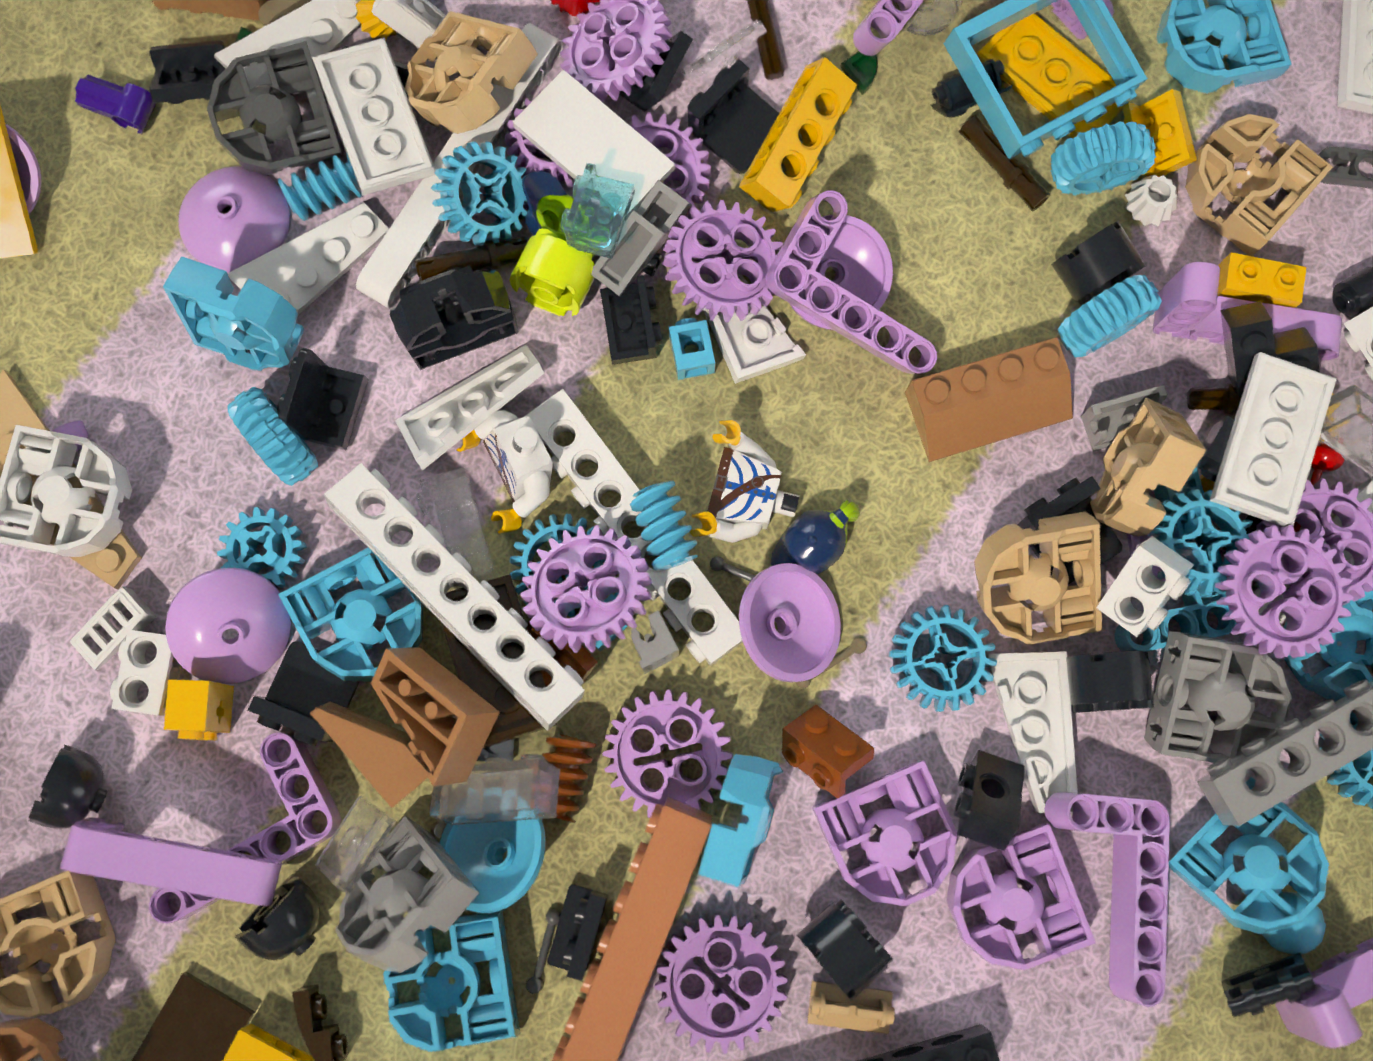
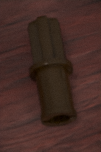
(1213, 399)

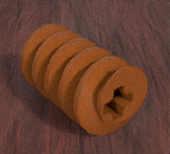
(567, 758)

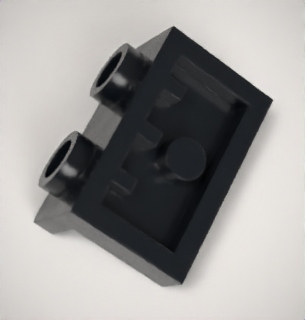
(656, 86)
(577, 930)

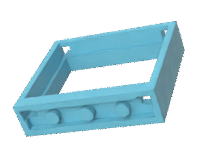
(1103, 35)

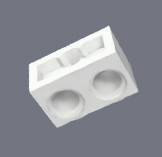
(1139, 582)
(136, 671)

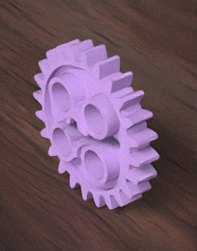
(616, 45)
(684, 150)
(722, 260)
(1353, 536)
(596, 618)
(1307, 621)
(658, 719)
(695, 1010)

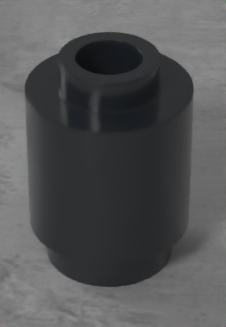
(1354, 293)

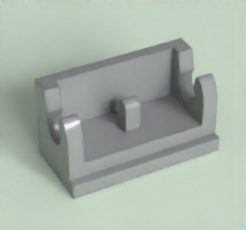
(1109, 417)
(658, 650)

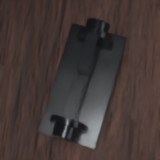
(954, 96)

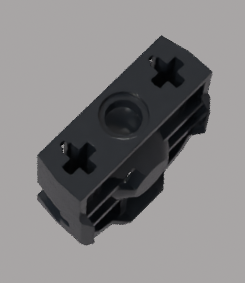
(471, 315)

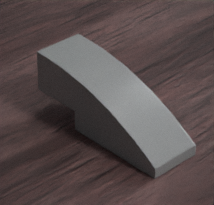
(641, 237)

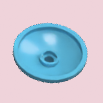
(480, 852)

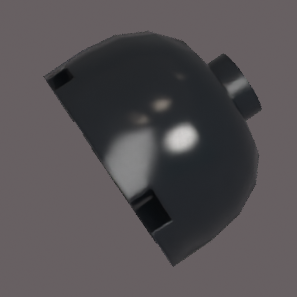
(69, 790)
(284, 926)

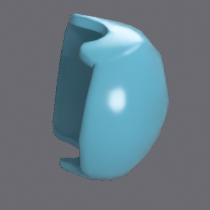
(1302, 936)

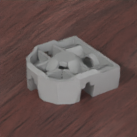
(1213, 687)
(372, 914)

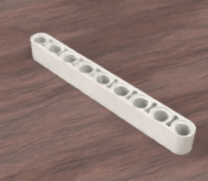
(418, 224)

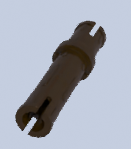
(1015, 175)
(489, 255)

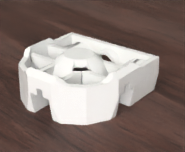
(54, 498)

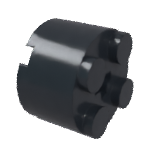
(1098, 263)
(1110, 681)
(843, 951)

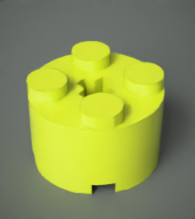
(553, 274)

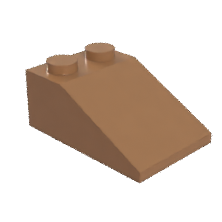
(375, 750)

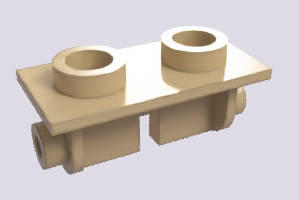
(866, 1012)

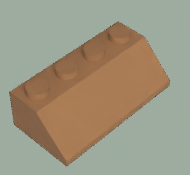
(991, 399)

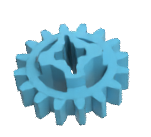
(272, 540)

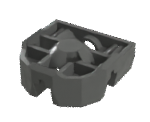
(290, 74)

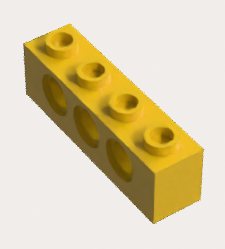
(820, 84)

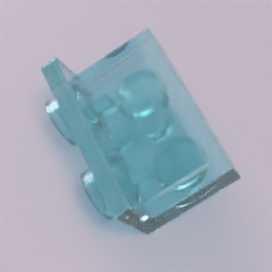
(596, 213)

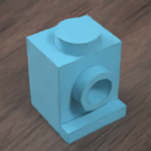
(696, 333)

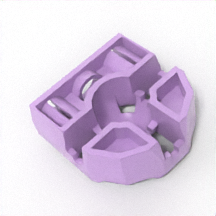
(912, 796)
(1055, 928)

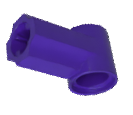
(124, 105)

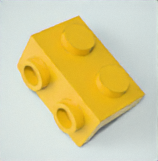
(1168, 127)

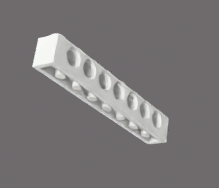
(562, 415)
(349, 501)

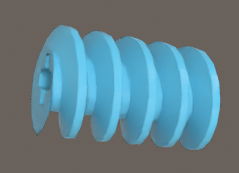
(321, 188)
(663, 526)

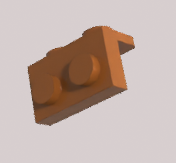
(824, 749)

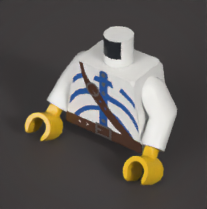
(519, 461)
(743, 490)

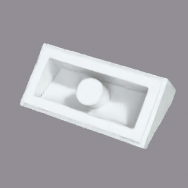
(409, 18)

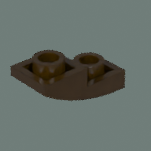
(322, 1041)

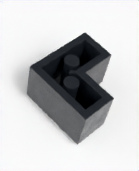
(1250, 331)

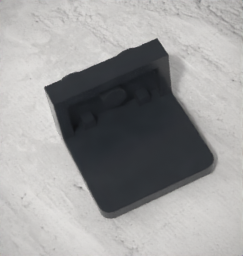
(731, 117)
(321, 401)
(1073, 498)
(297, 691)

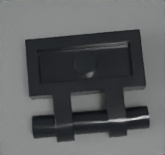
(1268, 985)

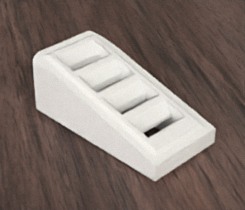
(141, 618)

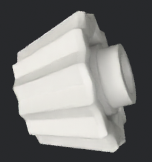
(1152, 200)

